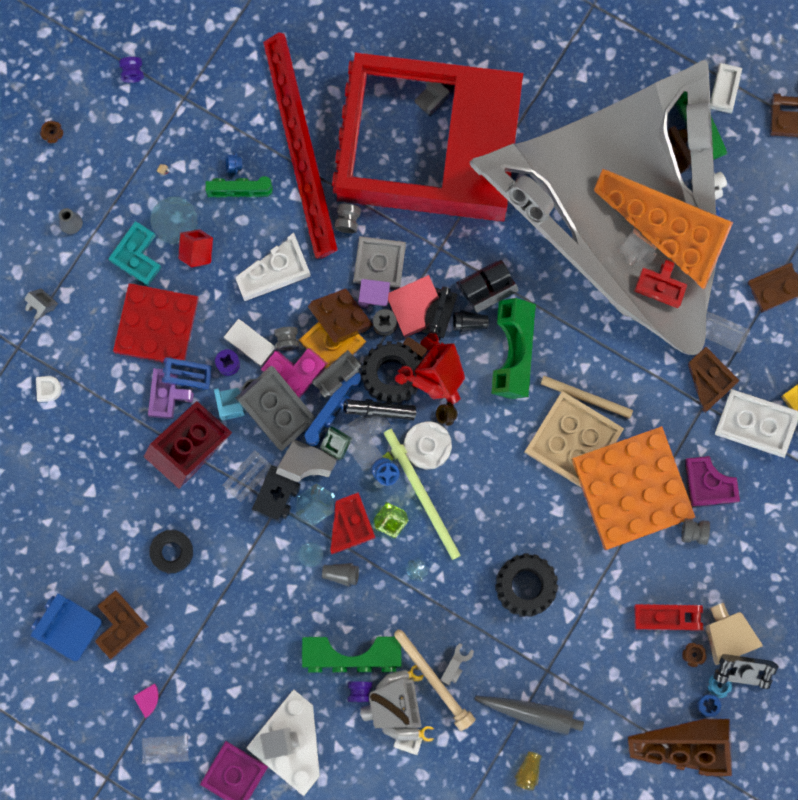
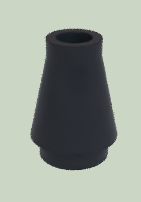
(468, 321)

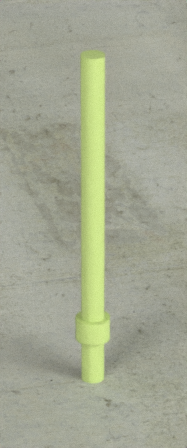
(399, 452)

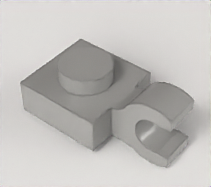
(453, 672)

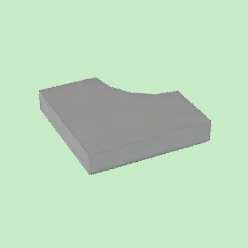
(305, 460)

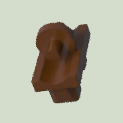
(682, 154)

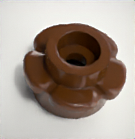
(51, 126)
(699, 650)

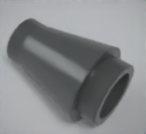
(70, 221)
(344, 574)

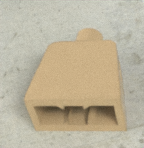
(730, 634)

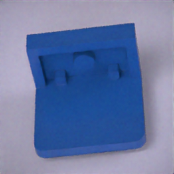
(66, 627)

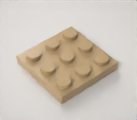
(570, 432)

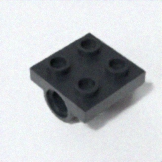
(487, 286)

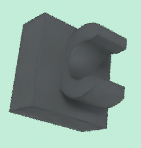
(41, 302)

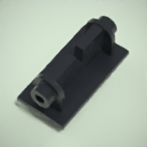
(440, 312)

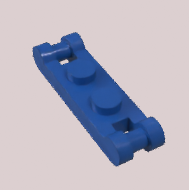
(326, 416)

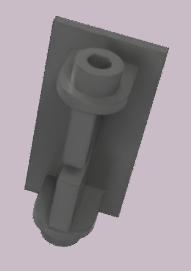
(341, 369)

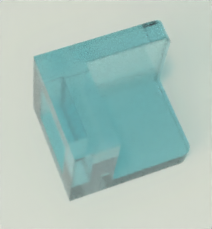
(315, 504)

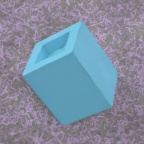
(228, 405)

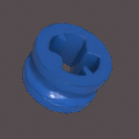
(702, 709)

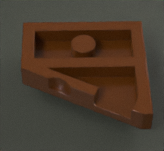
(710, 378)

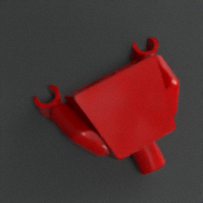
(438, 373)

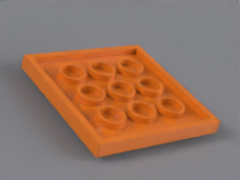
(633, 488)

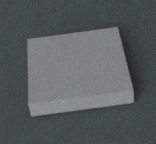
(379, 261)

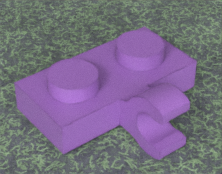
(164, 396)

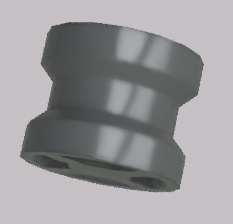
(384, 327)
(286, 338)

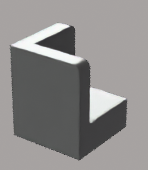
(432, 97)

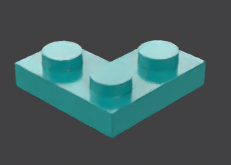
(130, 254)

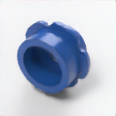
(233, 163)

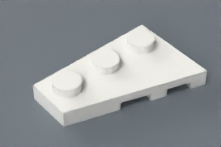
(276, 270)

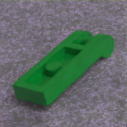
(239, 188)

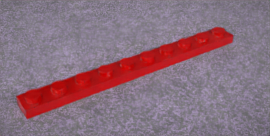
(300, 146)

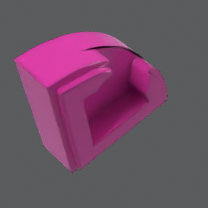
(147, 700)

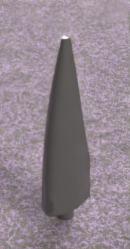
(534, 713)

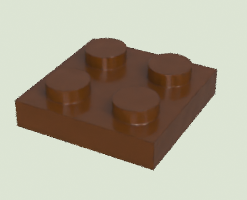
(340, 315)

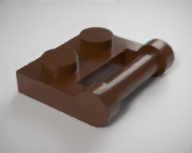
(783, 122)

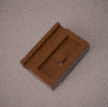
(775, 287)

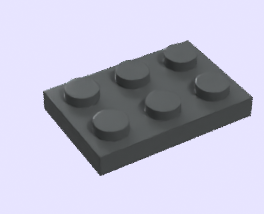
(275, 408)

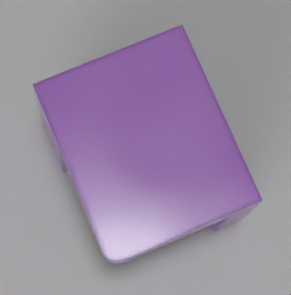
(373, 293)

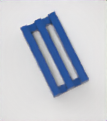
(167, 371)

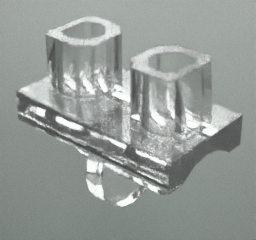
(165, 749)

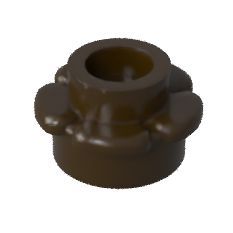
(446, 414)

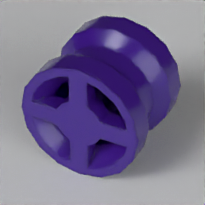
(131, 69)
(230, 366)
(359, 691)

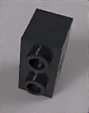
(265, 502)

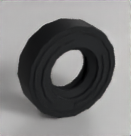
(167, 537)

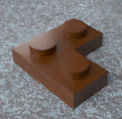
(125, 628)

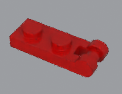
(667, 617)

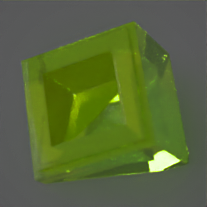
(390, 520)

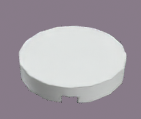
(428, 445)

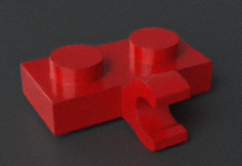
(660, 285)

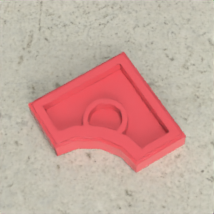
(411, 304)

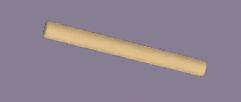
(587, 397)

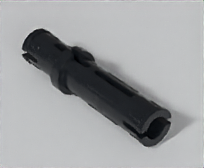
(376, 409)

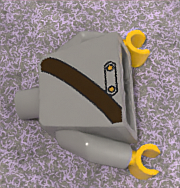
(396, 707)

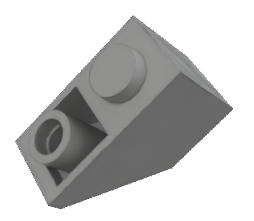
(279, 743)

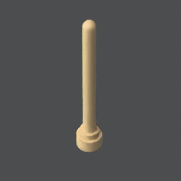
(462, 718)

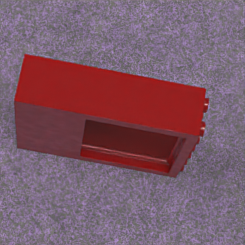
(481, 123)

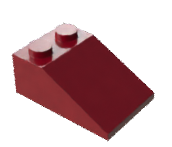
(187, 444)

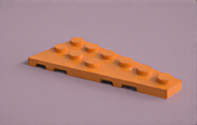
(676, 228)

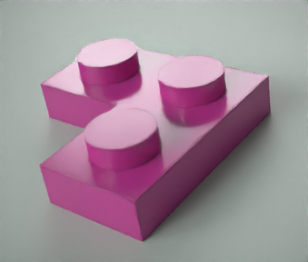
(301, 374)

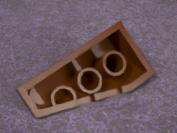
(694, 745)

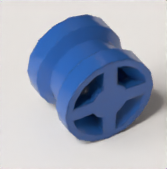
(389, 475)

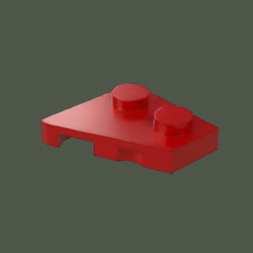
(350, 524)

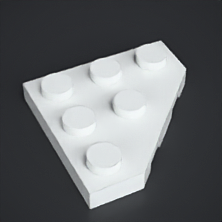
(302, 767)

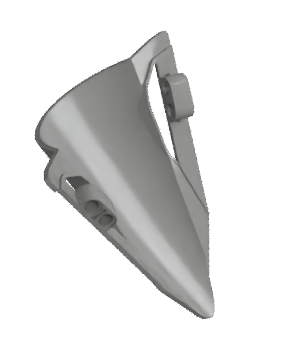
(634, 144)

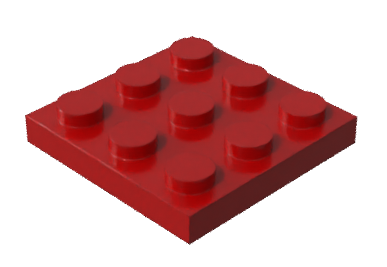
(155, 323)

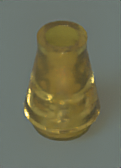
(528, 773)

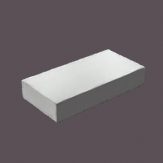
(725, 88)
(250, 342)

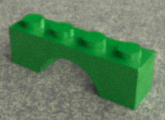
(517, 321)
(319, 654)

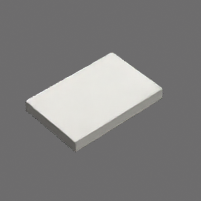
(757, 423)

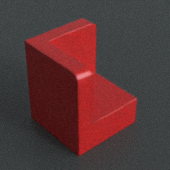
(195, 248)

